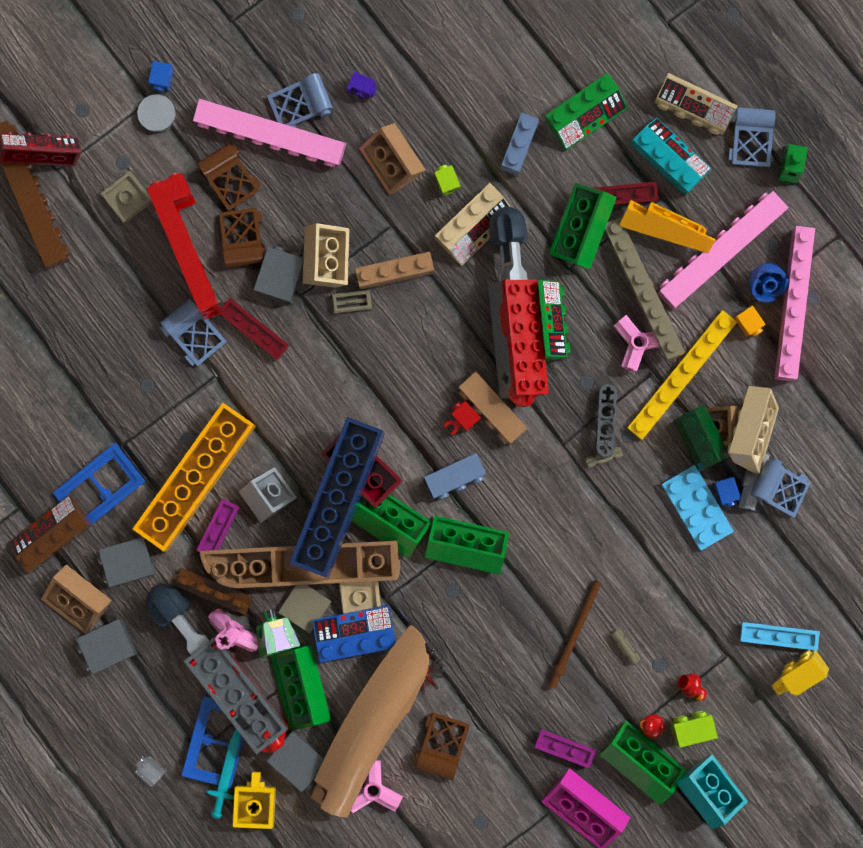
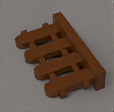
(213, 591)

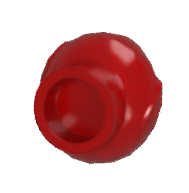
(691, 686)
(652, 726)

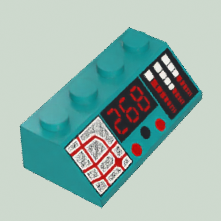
(670, 156)

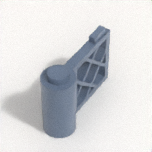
(314, 95)
(755, 121)
(180, 321)
(770, 483)

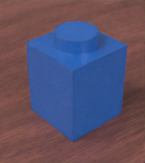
(161, 76)
(727, 492)

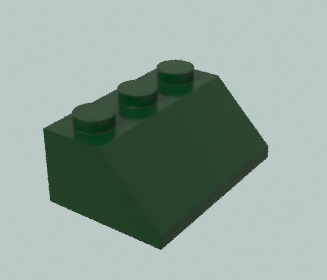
(701, 438)

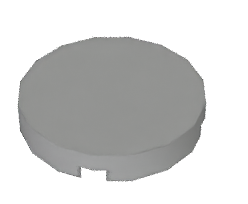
(156, 113)

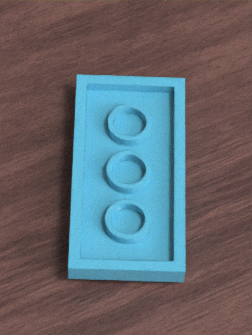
(697, 508)

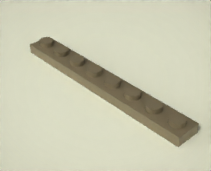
(643, 290)

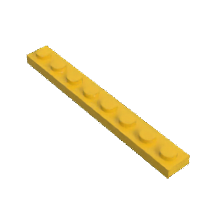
(682, 375)

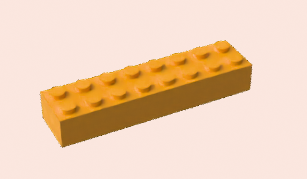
(194, 477)

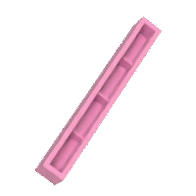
(269, 132)
(723, 250)
(794, 304)

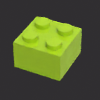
(693, 729)

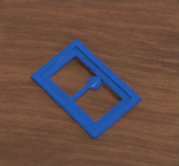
(105, 494)
(198, 737)

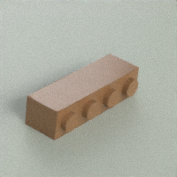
(394, 270)
(494, 410)

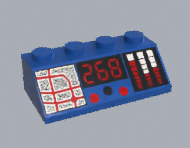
(354, 633)

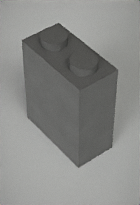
(279, 274)
(126, 562)
(106, 646)
(297, 761)

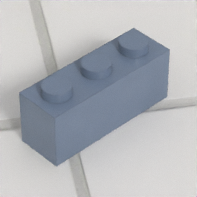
(519, 144)
(455, 477)

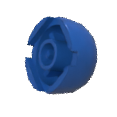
(768, 282)

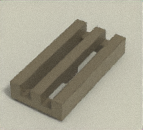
(351, 309)

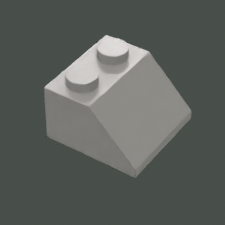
(267, 494)

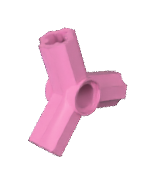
(633, 353)
(231, 632)
(385, 795)

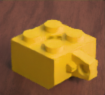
(801, 674)
(262, 795)

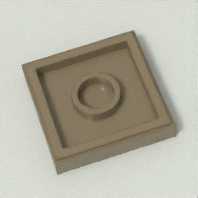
(126, 197)
(304, 606)

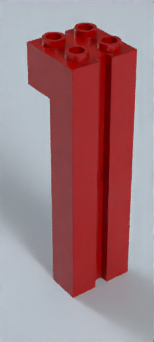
(168, 199)

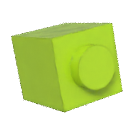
(447, 180)

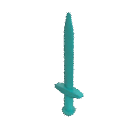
(221, 793)

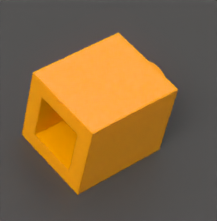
(750, 322)

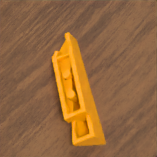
(667, 226)

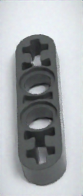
(606, 421)

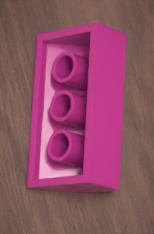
(586, 809)

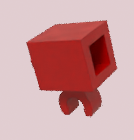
(464, 417)

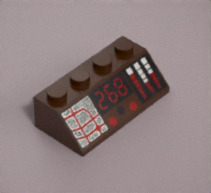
(50, 534)

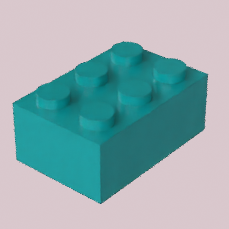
(712, 792)

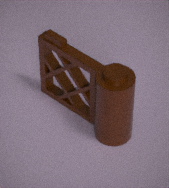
(221, 162)
(245, 252)
(437, 762)

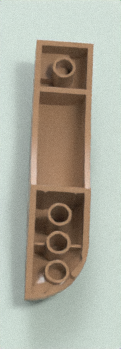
(272, 565)
(371, 723)

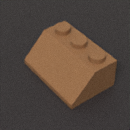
(392, 158)
(75, 599)

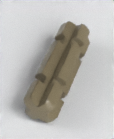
(592, 461)
(625, 647)

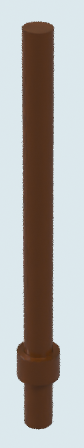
(559, 669)

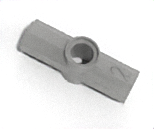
(749, 480)

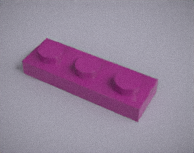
(219, 526)
(565, 748)

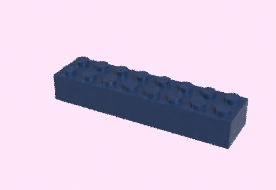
(337, 497)

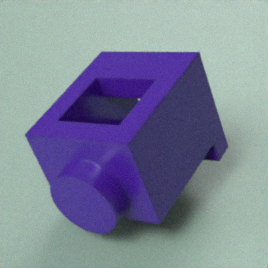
(362, 86)

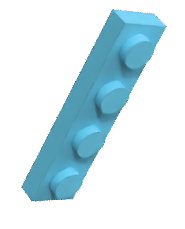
(779, 636)

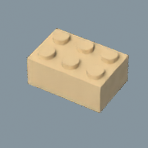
(326, 255)

